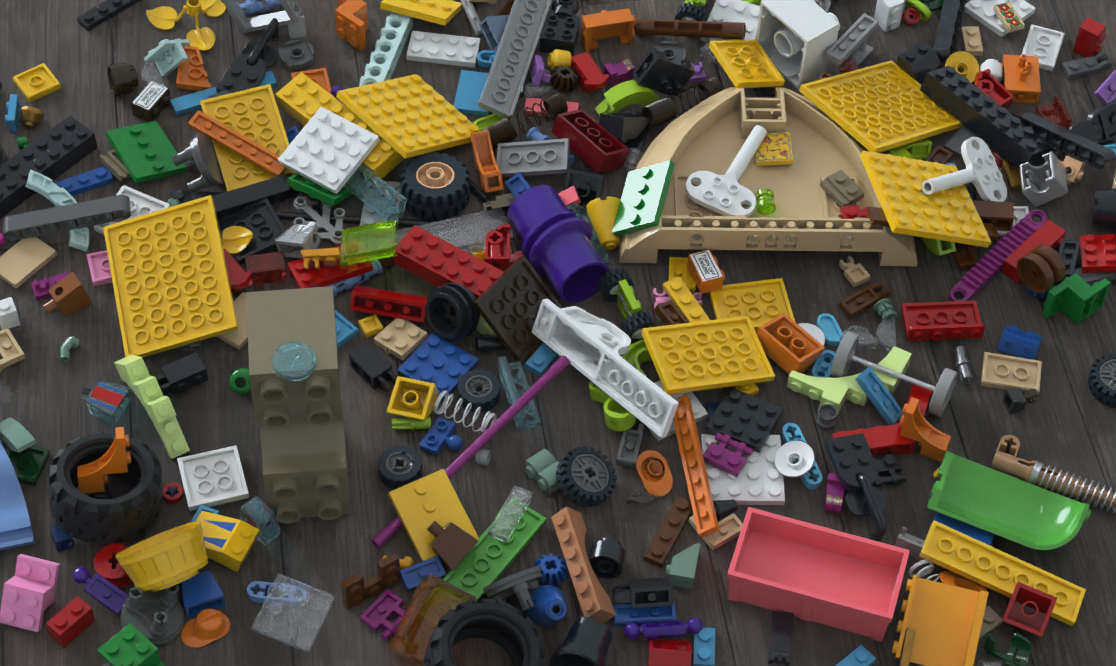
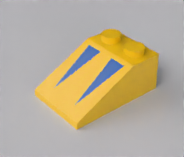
(227, 539)

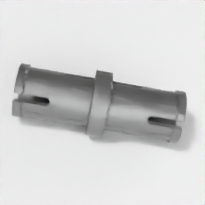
(963, 365)

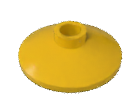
(964, 61)

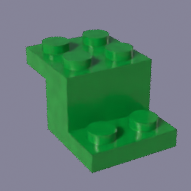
(1075, 298)
(130, 648)

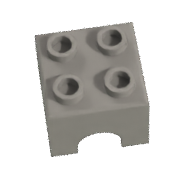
(1044, 182)

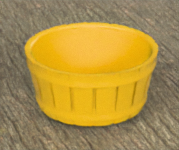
(165, 557)

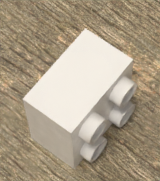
(797, 38)

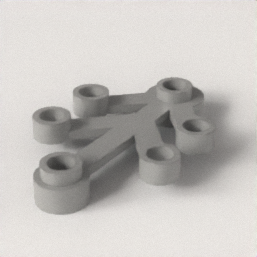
(322, 222)

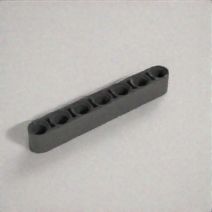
(66, 217)

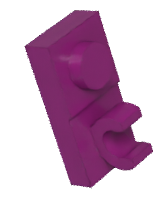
(42, 287)

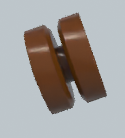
(1041, 269)

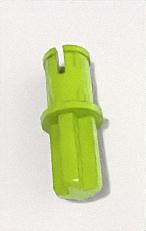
(410, 424)

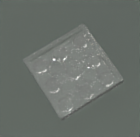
(293, 613)

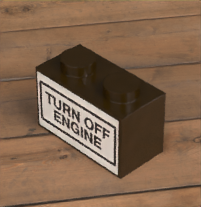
(151, 101)

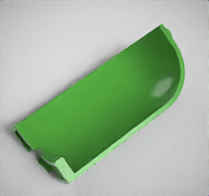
(1005, 504)

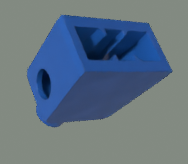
(201, 593)

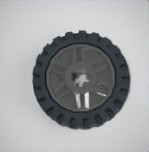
(1103, 379)
(586, 476)

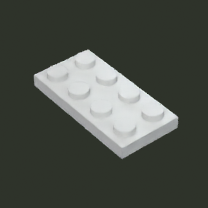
(443, 49)

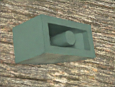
(683, 567)

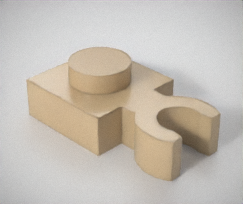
(854, 273)

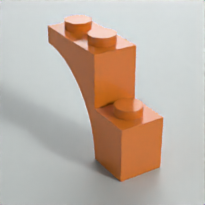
(485, 162)
(916, 427)
(94, 474)

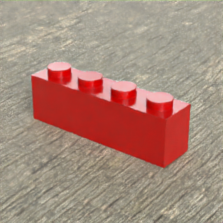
(1046, 234)
(388, 303)
(883, 439)

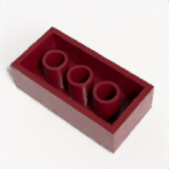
(590, 141)

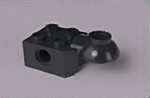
(561, 27)

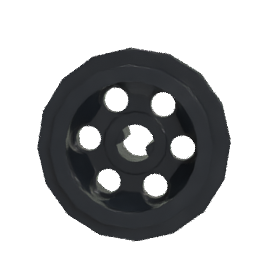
(452, 312)

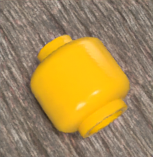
(558, 58)

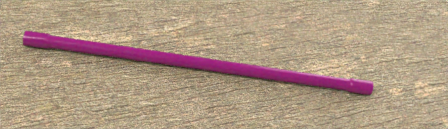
(559, 366)

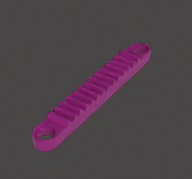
(993, 261)

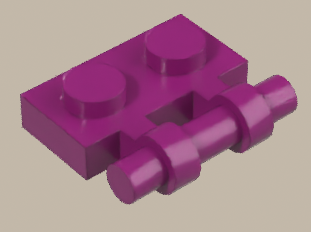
(725, 459)
(381, 611)

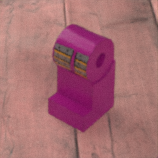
(619, 72)
(833, 494)

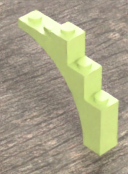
(837, 390)
(158, 406)

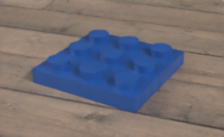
(438, 363)

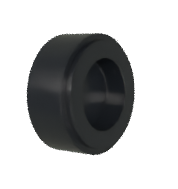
(312, 202)

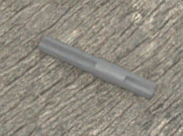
(472, 16)

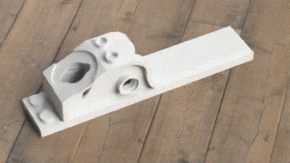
(595, 351)

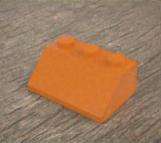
(789, 344)

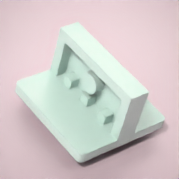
(168, 55)

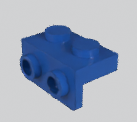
(1019, 342)

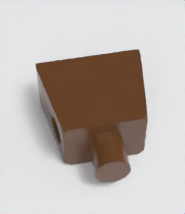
(450, 543)

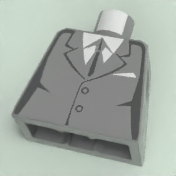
(298, 238)

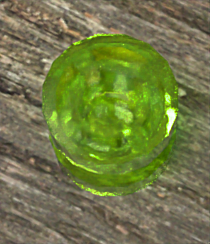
(765, 201)

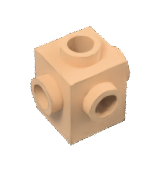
(1077, 169)

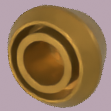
(31, 115)

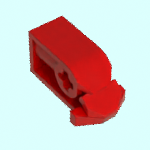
(589, 74)
(993, 88)
(498, 247)
(237, 276)

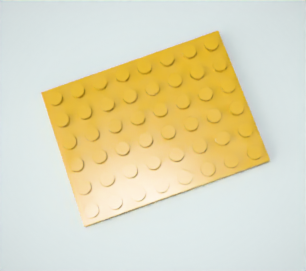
(880, 106)
(170, 278)

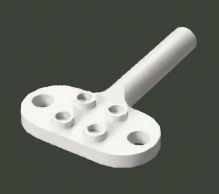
(980, 171)
(723, 192)

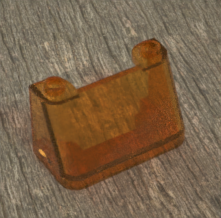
(428, 604)

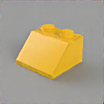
(412, 398)

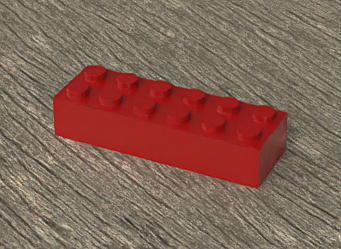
(443, 262)

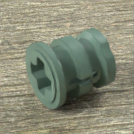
(885, 309)

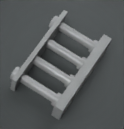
(852, 44)

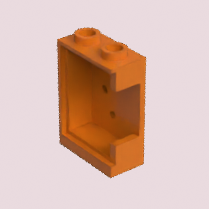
(607, 25)
(1022, 77)

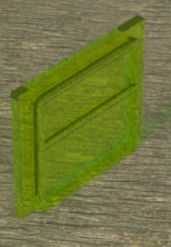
(368, 242)

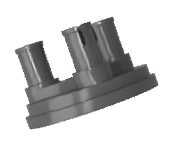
(203, 155)
(519, 584)
(154, 614)

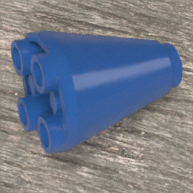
(544, 599)

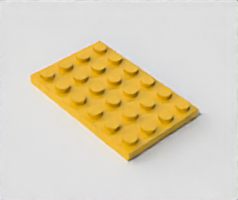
(255, 117)
(707, 354)

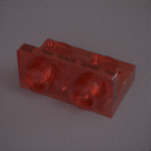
(1055, 112)

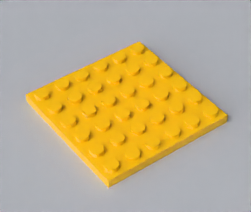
(409, 115)
(910, 211)

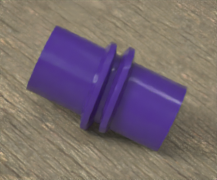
(557, 243)

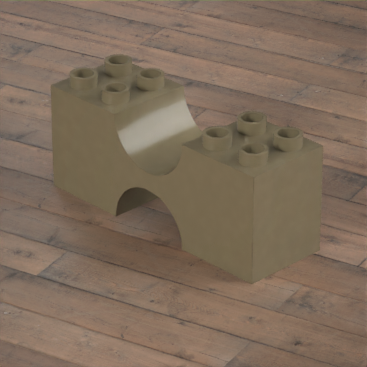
(303, 418)

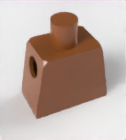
(67, 296)

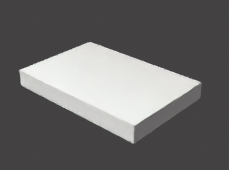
(1043, 44)

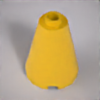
(602, 217)

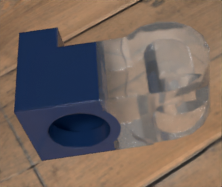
(62, 539)

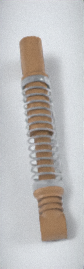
(1036, 473)

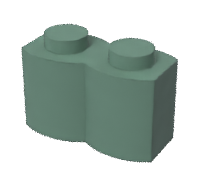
(543, 469)

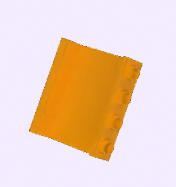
(944, 622)

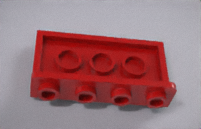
(327, 273)
(942, 320)

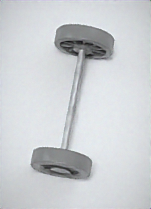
(846, 355)

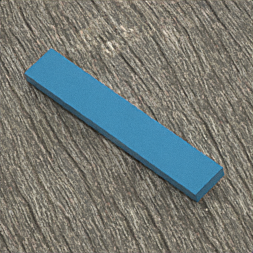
(192, 101)

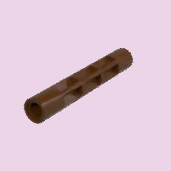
(699, 29)

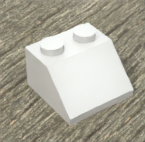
(889, 13)

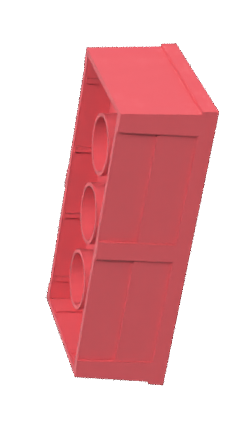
(816, 573)

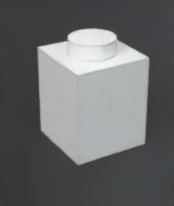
(8, 314)

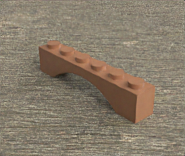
(591, 595)

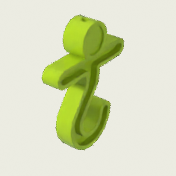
(616, 415)

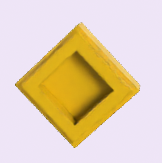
(370, 325)

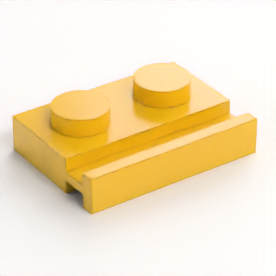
(679, 267)

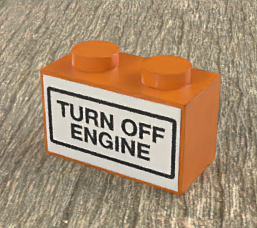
(705, 271)

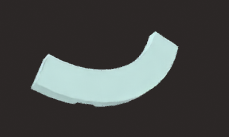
(59, 197)

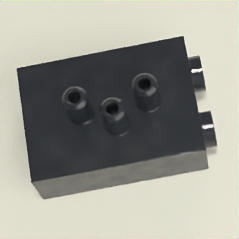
(662, 75)

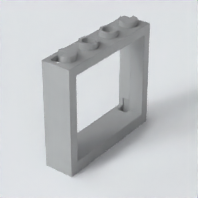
(289, 16)

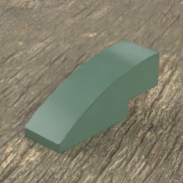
(15, 435)

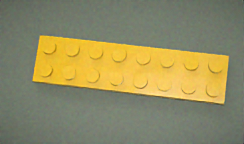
(998, 569)

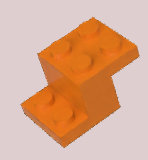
(352, 22)

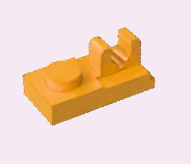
(328, 255)

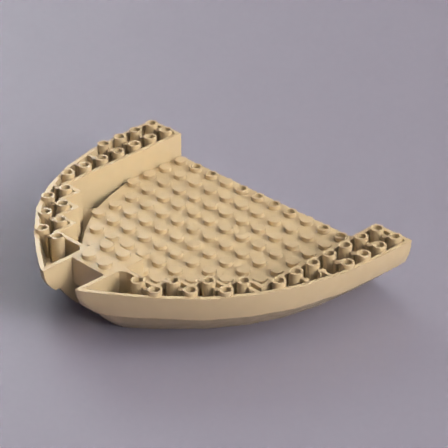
(804, 213)

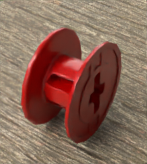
(105, 565)

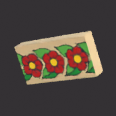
(1008, 16)

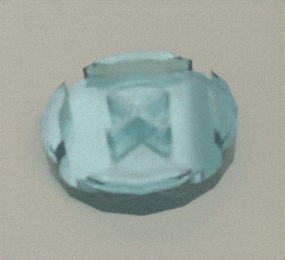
(294, 361)

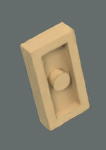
(972, 40)

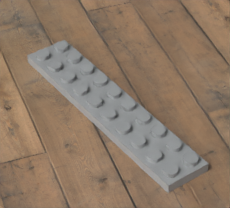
(513, 56)

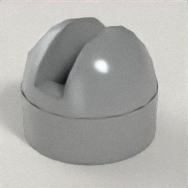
(483, 457)

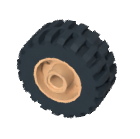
(435, 186)

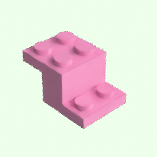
(29, 592)

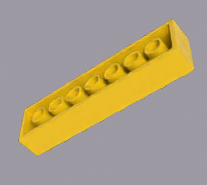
(304, 97)

